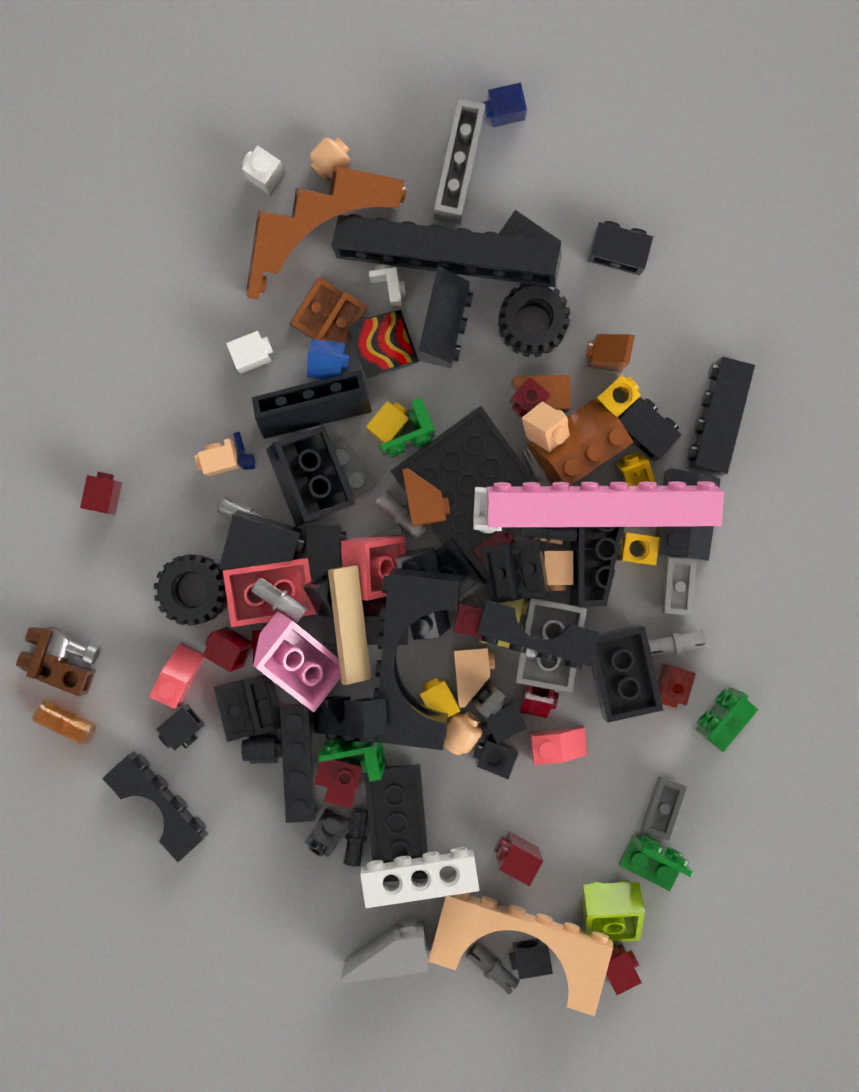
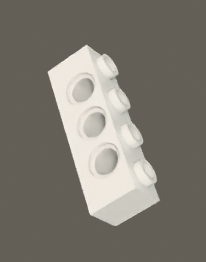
(378, 893)

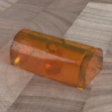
(64, 722)

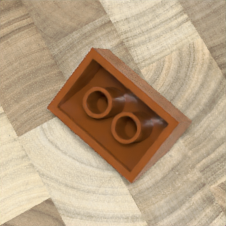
(593, 440)

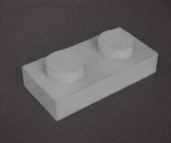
(679, 586)

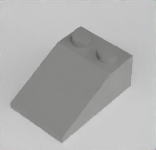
(546, 621)
(392, 954)

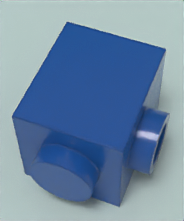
(326, 359)

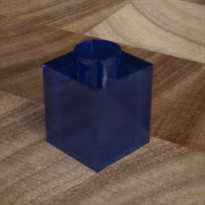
(505, 105)

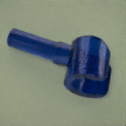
(246, 461)

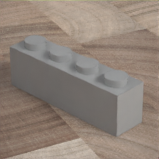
(459, 161)

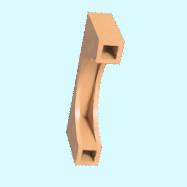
(580, 953)

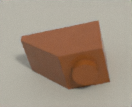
(610, 351)
(556, 385)
(424, 500)

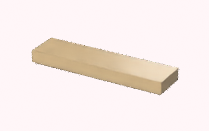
(349, 624)

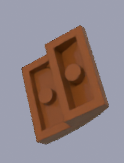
(327, 313)

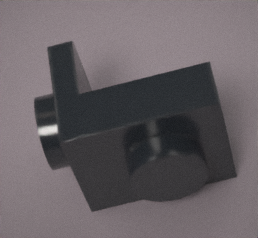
(326, 833)

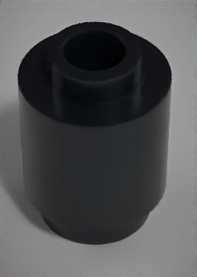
(261, 749)

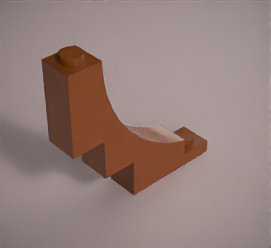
(279, 233)

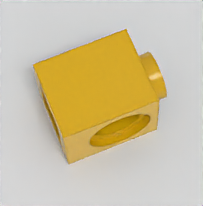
(630, 390)
(388, 422)
(649, 549)
(439, 697)

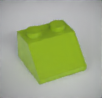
(613, 910)

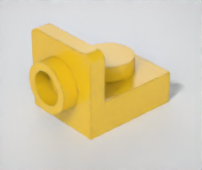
(635, 469)

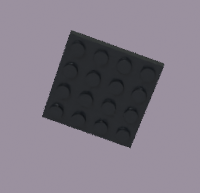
(457, 462)

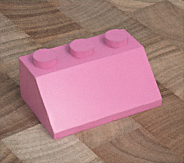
(296, 661)

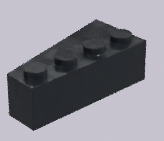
(594, 564)

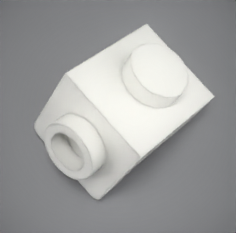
(396, 288)
(479, 512)

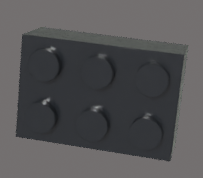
(625, 674)

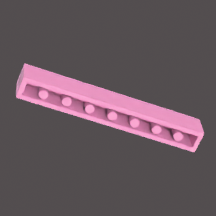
(604, 505)

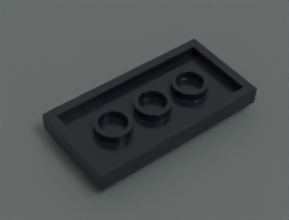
(397, 816)

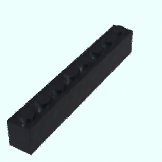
(455, 250)

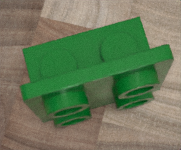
(419, 419)
(726, 718)
(372, 762)
(653, 862)

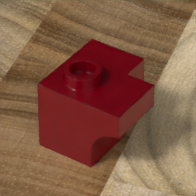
(341, 778)

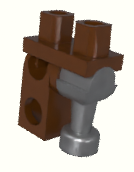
(50, 660)

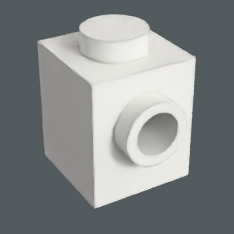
(262, 169)
(250, 351)

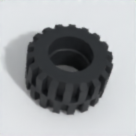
(537, 296)
(169, 595)

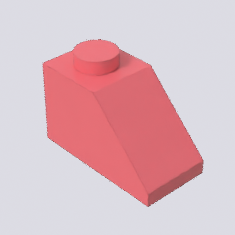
(177, 676)
(557, 745)

